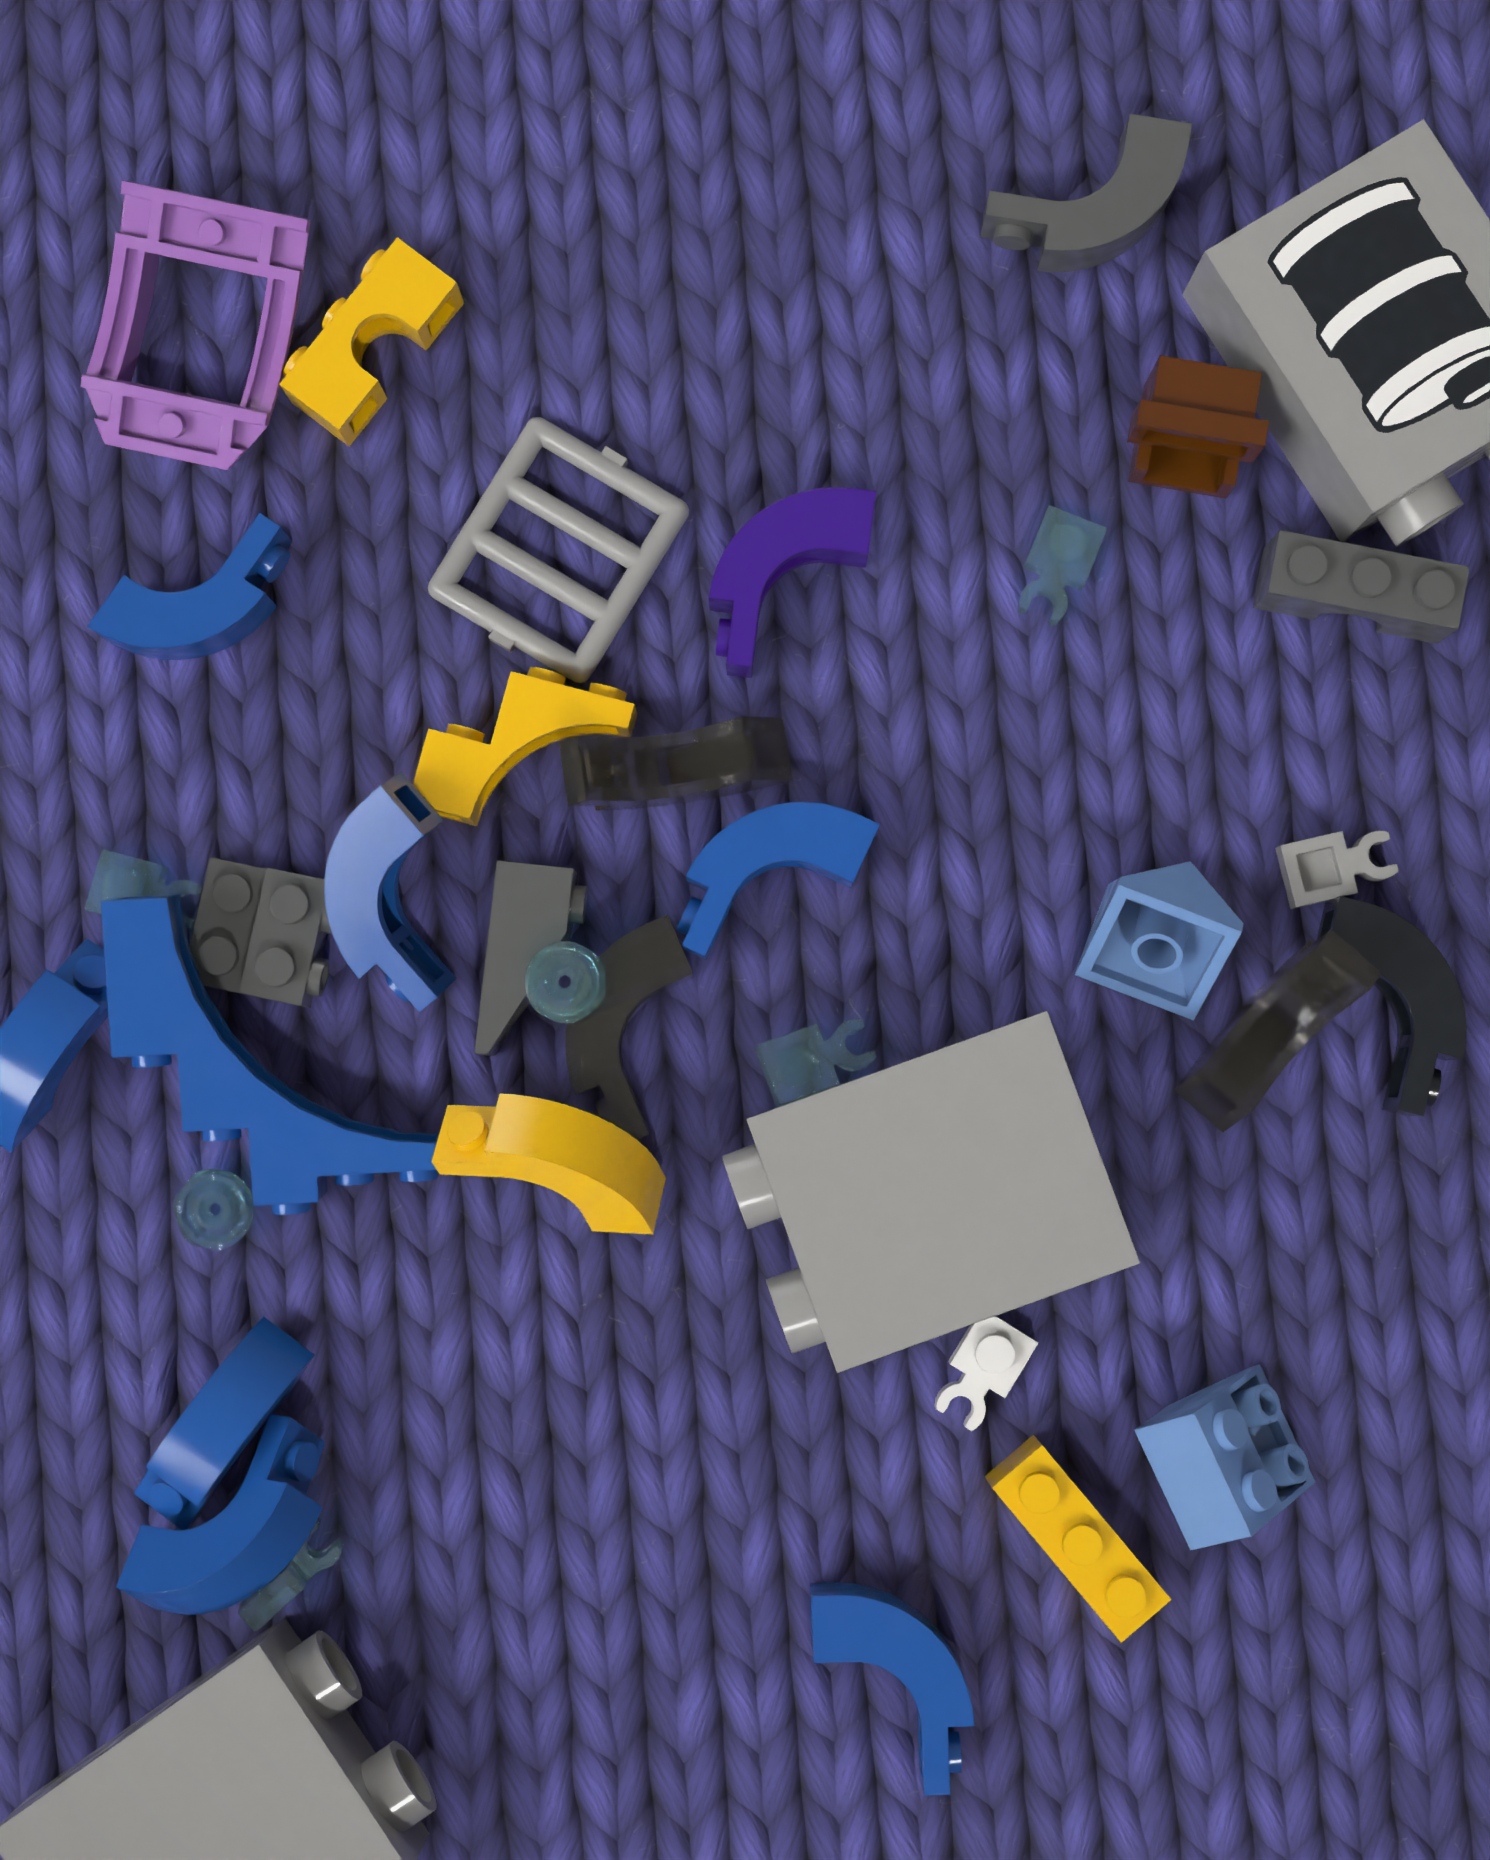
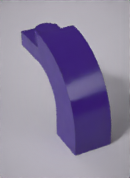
(793, 532)

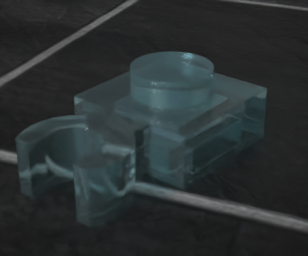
(1062, 557)
(129, 876)
(805, 1063)

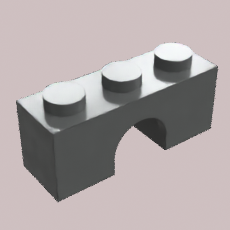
(1397, 590)

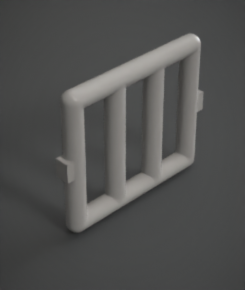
(510, 485)

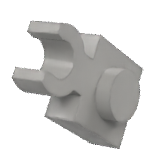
(1325, 868)

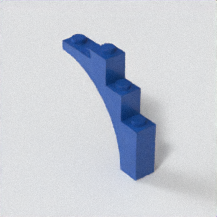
(164, 1010)

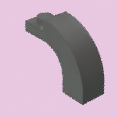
(1109, 221)

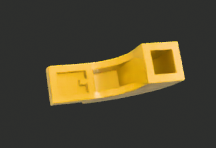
(560, 1148)

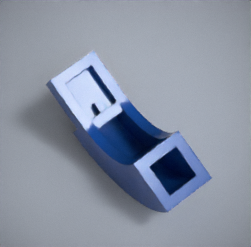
(203, 617)
(46, 1036)
(222, 1422)

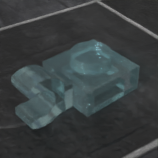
(288, 1583)

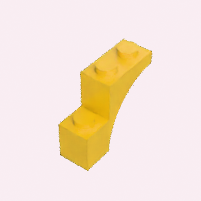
(536, 710)

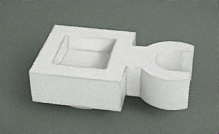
(990, 1358)

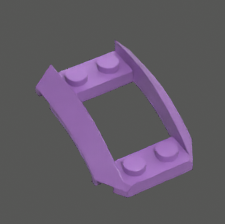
(210, 234)

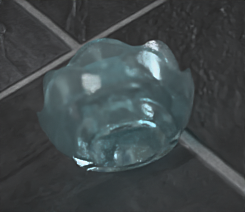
(586, 986)
(194, 1215)

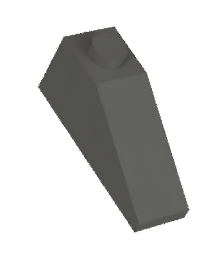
(528, 912)

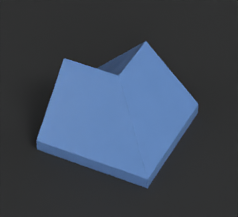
(1161, 938)

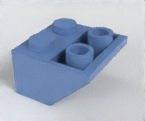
(1226, 1459)

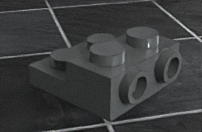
(261, 933)

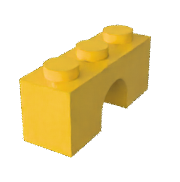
(396, 296)
(1077, 1538)

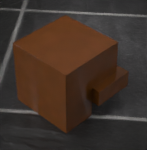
(1195, 427)

